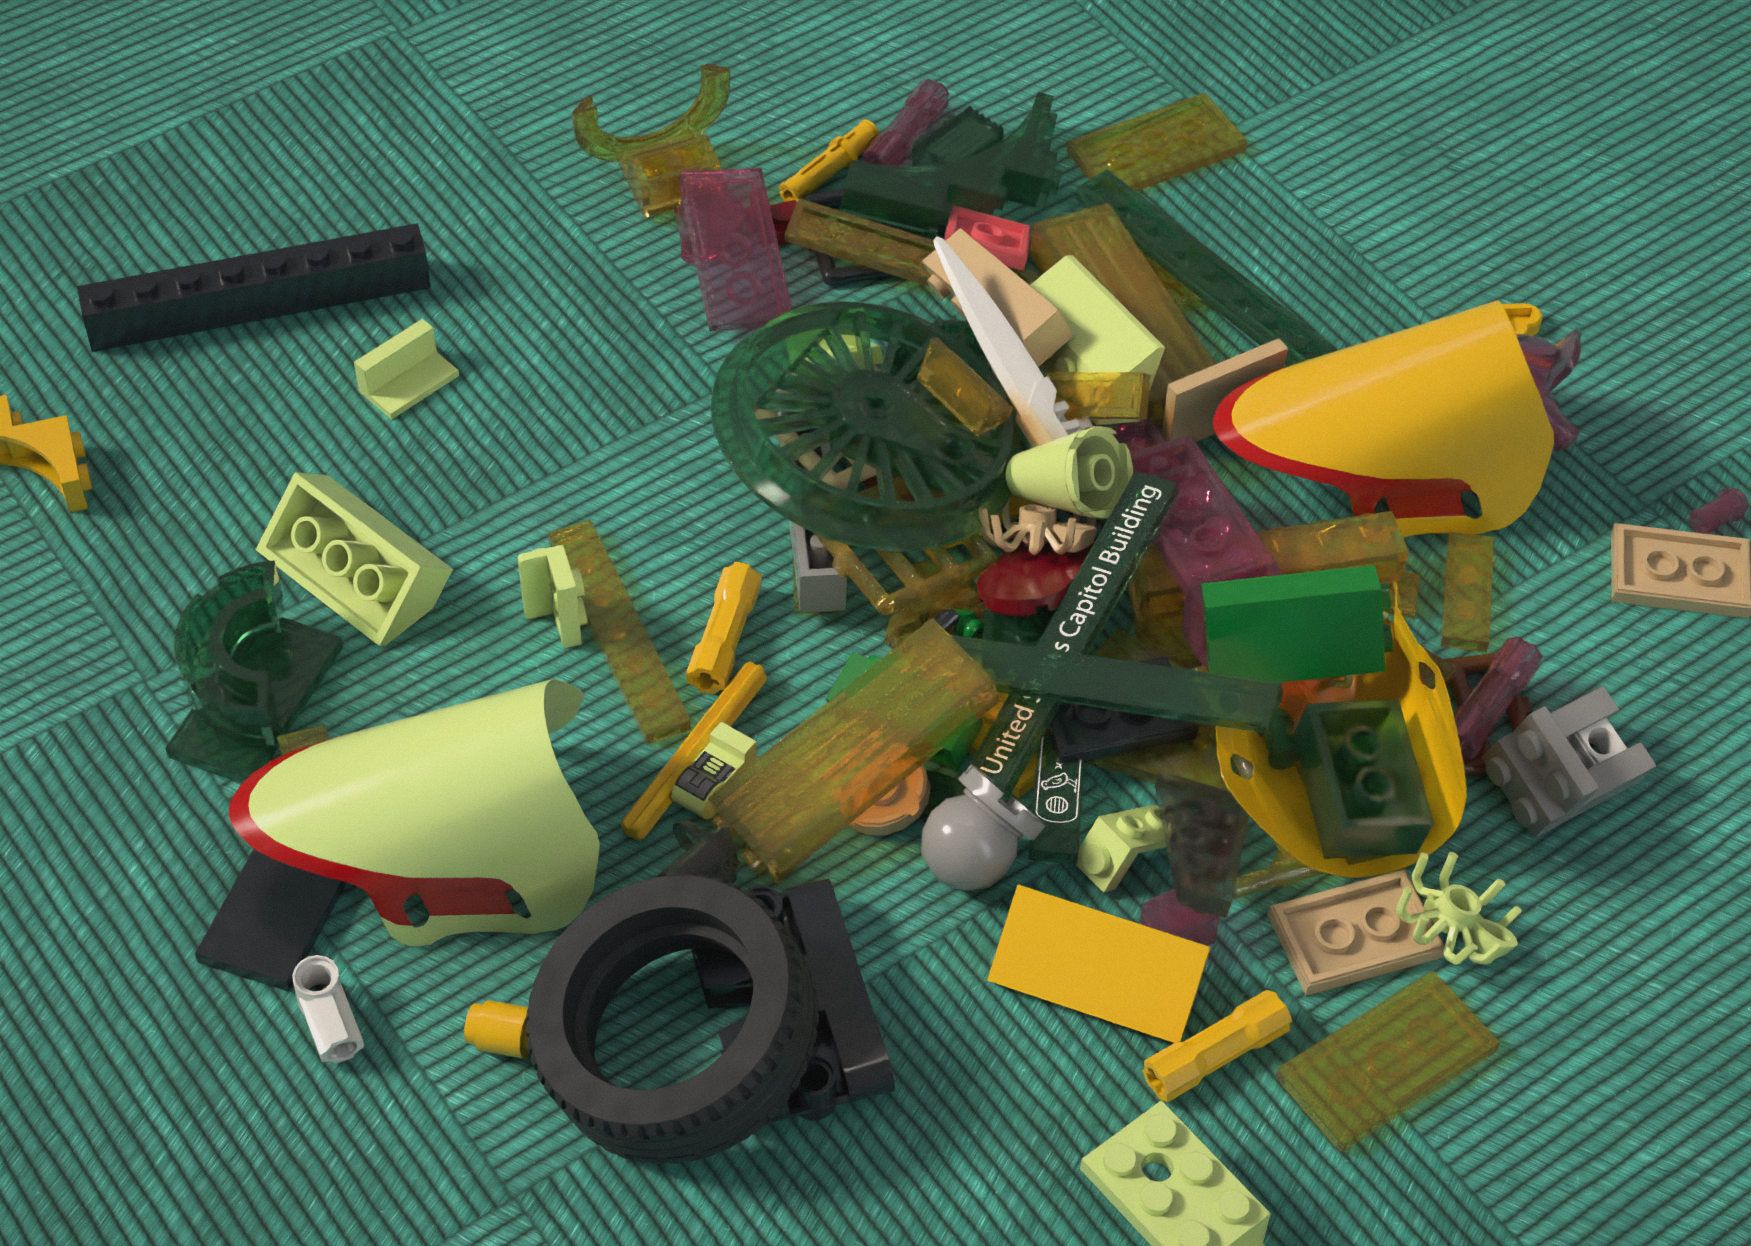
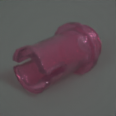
(1727, 506)

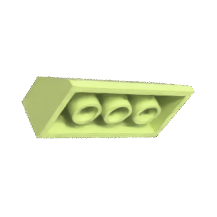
(1103, 329)
(352, 558)

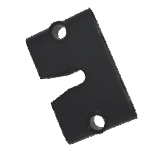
(849, 1048)

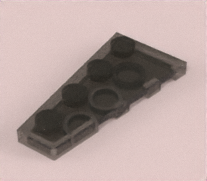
(1203, 841)

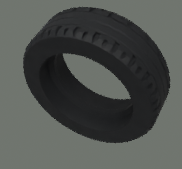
(610, 946)

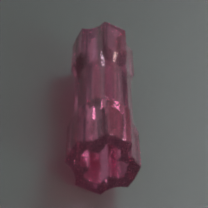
(920, 111)
(1506, 677)

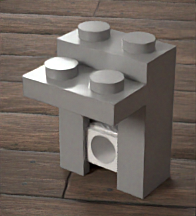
(1554, 771)

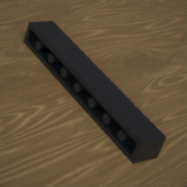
(254, 287)

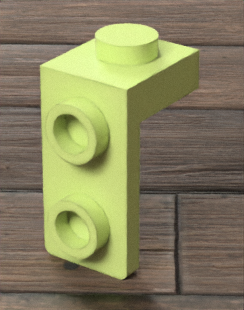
(1116, 842)

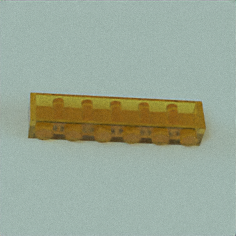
(1296, 549)

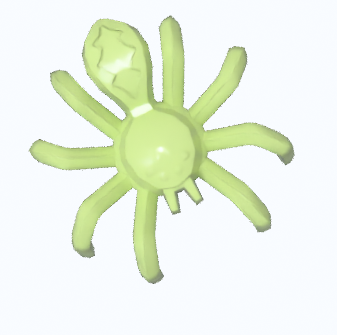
(1457, 911)

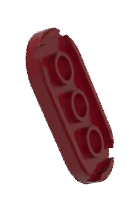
(1027, 581)

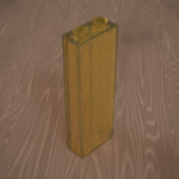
(1113, 258)
(853, 751)

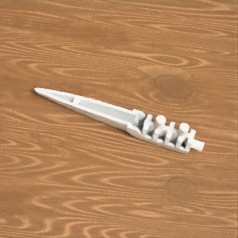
(1015, 369)

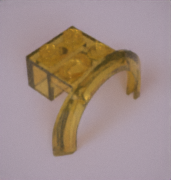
(657, 159)

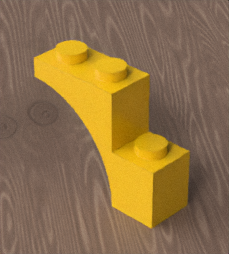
(48, 450)

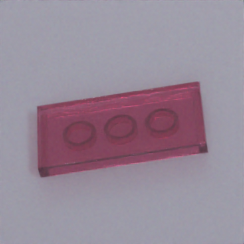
(734, 247)

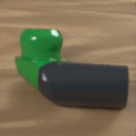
(960, 623)

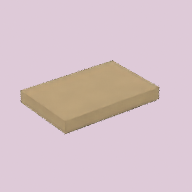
(1194, 399)
(1681, 570)
(1351, 933)

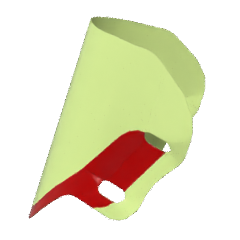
(440, 810)

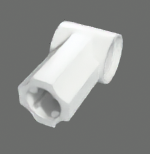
(326, 1010)

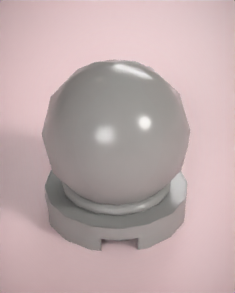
(975, 835)

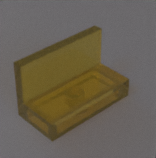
(962, 389)

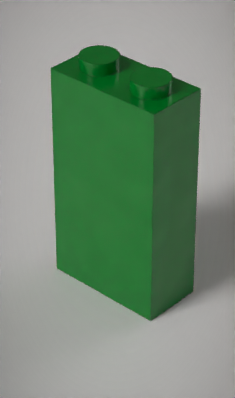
(1298, 625)

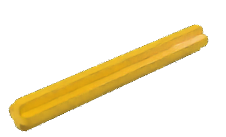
(725, 709)

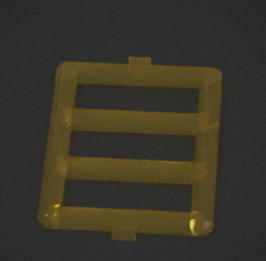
(916, 587)

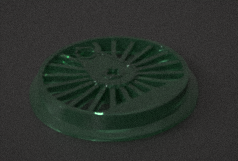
(863, 418)

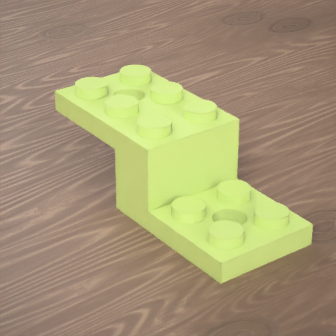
(1192, 1207)

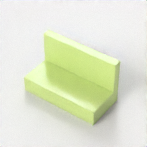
(403, 370)

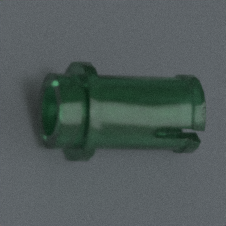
(1280, 742)

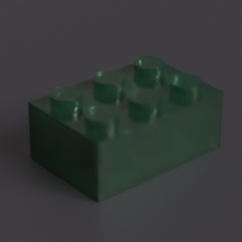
(1362, 779)

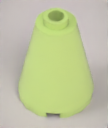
(1073, 473)

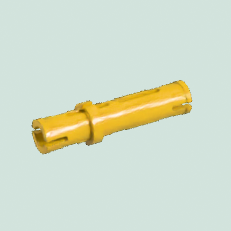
(836, 157)

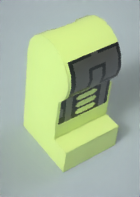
(713, 768)

